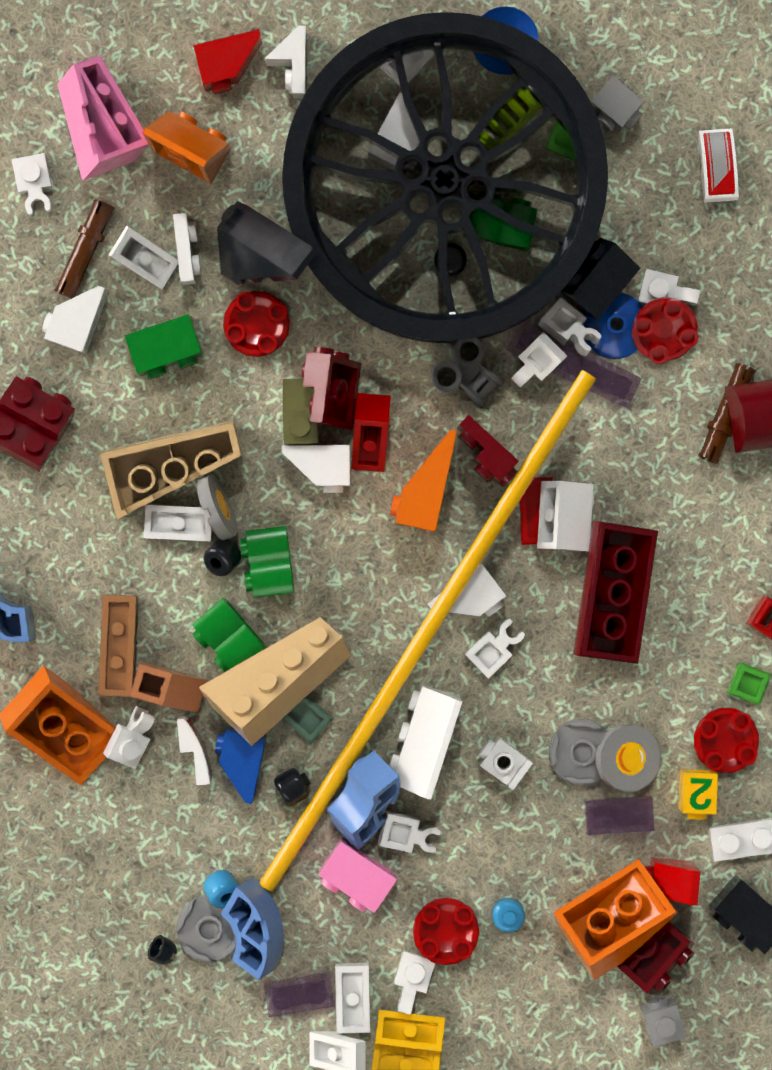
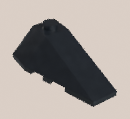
(259, 248)

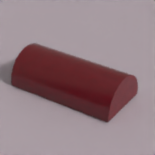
(750, 415)
(615, 592)

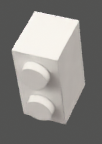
(565, 516)

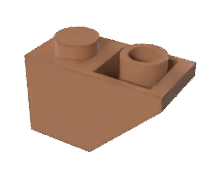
(167, 687)

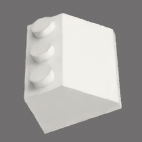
(425, 739)

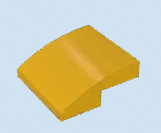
(407, 1041)

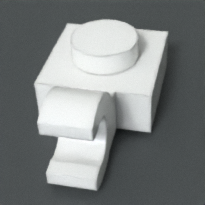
(659, 285)
(539, 359)
(129, 742)
(413, 975)

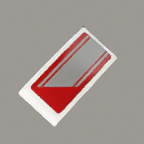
(719, 165)
(191, 742)

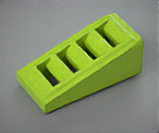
(514, 126)

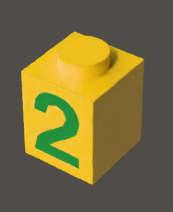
(698, 793)

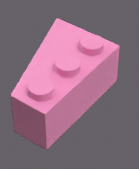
(99, 119)

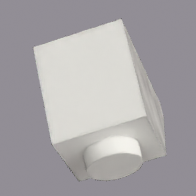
(399, 130)
(76, 320)
(322, 464)
(478, 596)

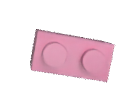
(357, 876)

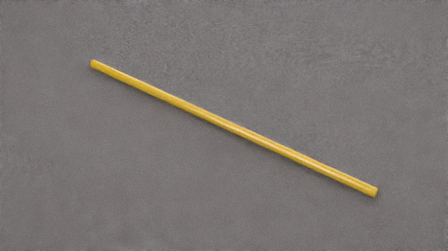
(428, 629)

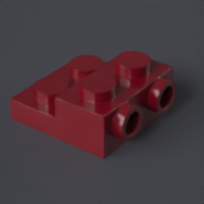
(334, 386)
(32, 421)
(493, 459)
(657, 958)

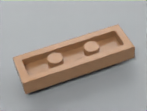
(117, 645)

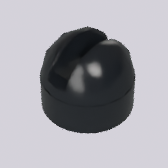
(165, 953)

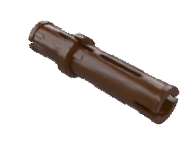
(84, 248)
(720, 427)

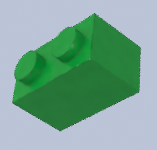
(164, 346)

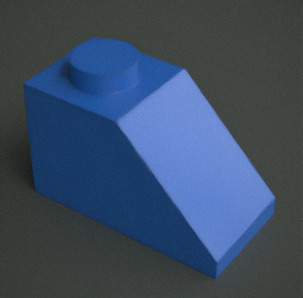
(240, 761)

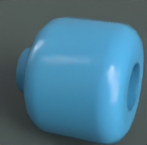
(219, 888)
(508, 915)

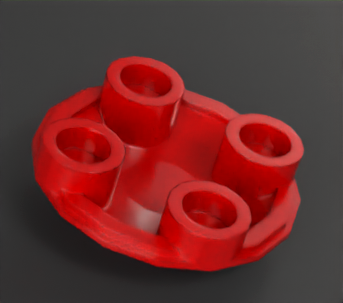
(256, 323)
(664, 329)
(726, 740)
(446, 931)

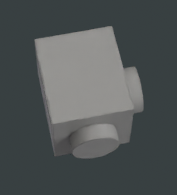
(616, 106)
(662, 1021)

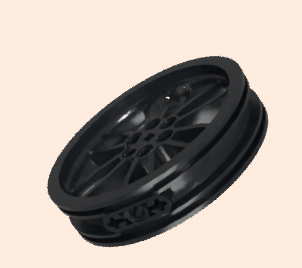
(550, 86)

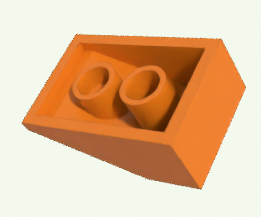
(188, 145)
(423, 494)
(58, 725)
(614, 918)

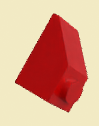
(226, 60)
(370, 432)
(676, 879)

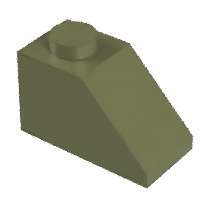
(296, 414)

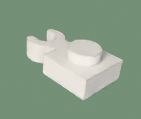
(32, 177)
(566, 324)
(490, 652)
(402, 832)

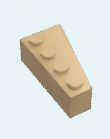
(166, 463)
(275, 680)

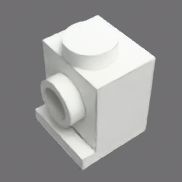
(514, 771)

